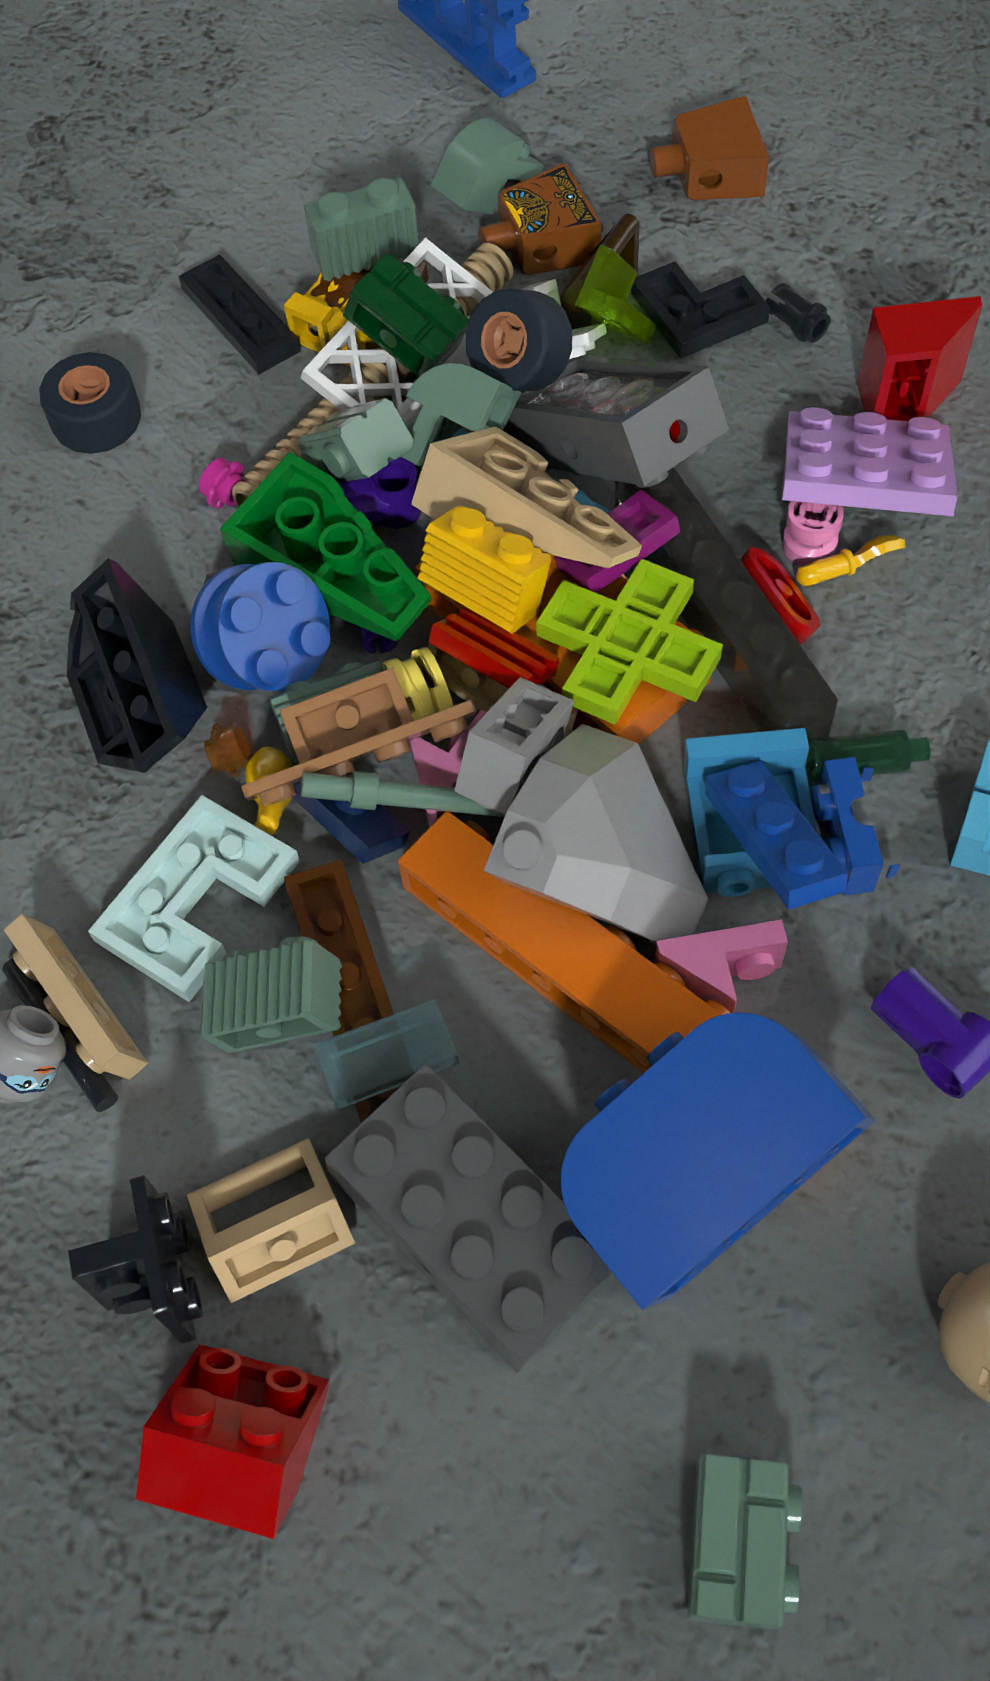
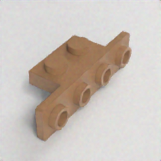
(352, 725)

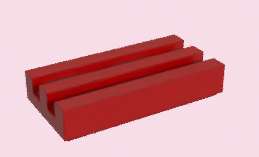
(492, 649)

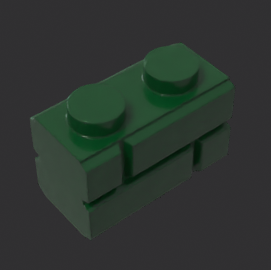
(406, 315)

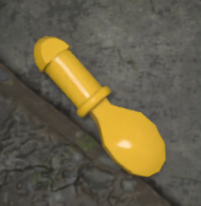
(845, 561)

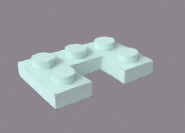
(147, 916)

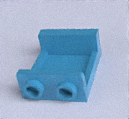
(720, 857)

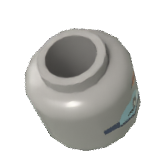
(28, 1053)

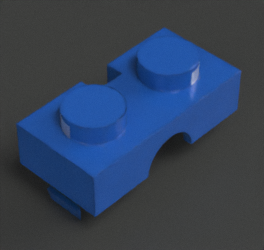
(851, 841)

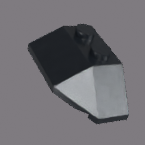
(129, 672)

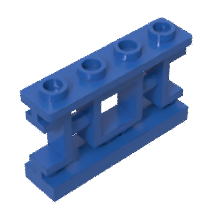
(478, 37)

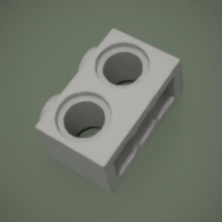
(510, 742)

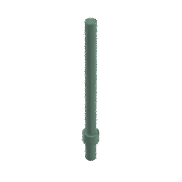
(366, 791)

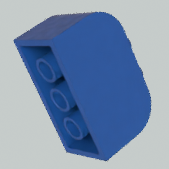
(703, 1149)

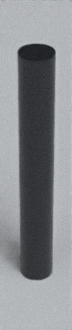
(92, 1084)

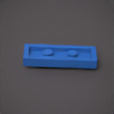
(775, 835)

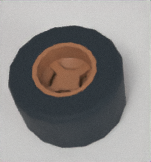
(519, 338)
(90, 402)

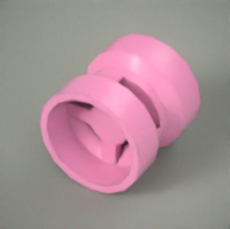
(811, 531)

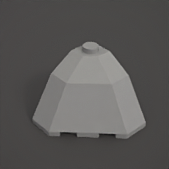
(600, 840)

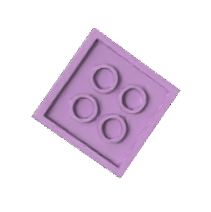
(869, 462)

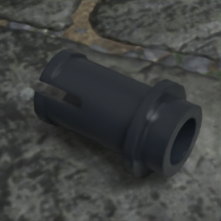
(806, 319)

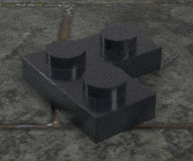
(697, 319)

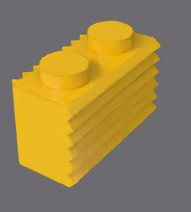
(484, 567)

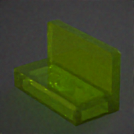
(606, 295)

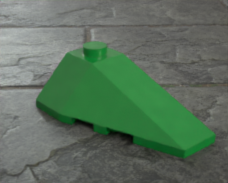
(308, 523)

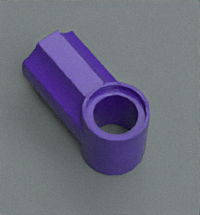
(386, 494)
(949, 1043)

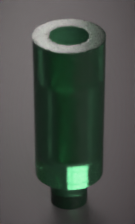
(884, 751)

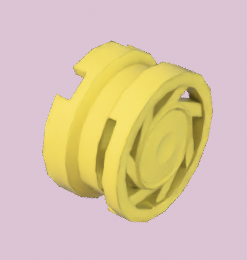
(421, 683)

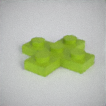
(628, 641)

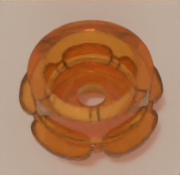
(228, 748)

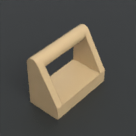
(277, 1239)

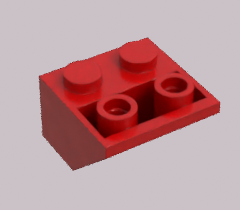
(916, 355)
(231, 1440)

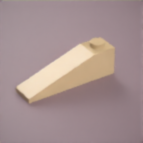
(514, 492)

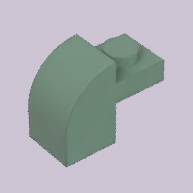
(481, 163)
(454, 398)

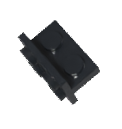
(144, 1266)

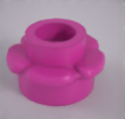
(218, 481)

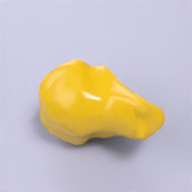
(262, 764)

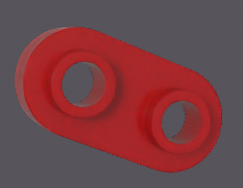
(781, 593)

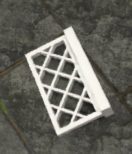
(341, 394)

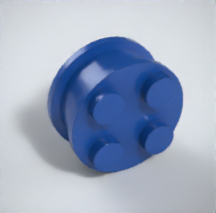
(260, 626)

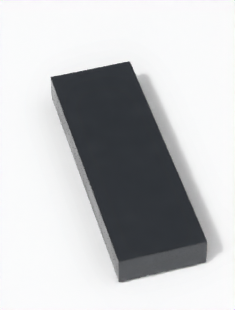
(239, 314)

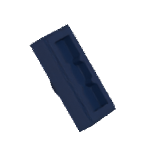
(361, 831)

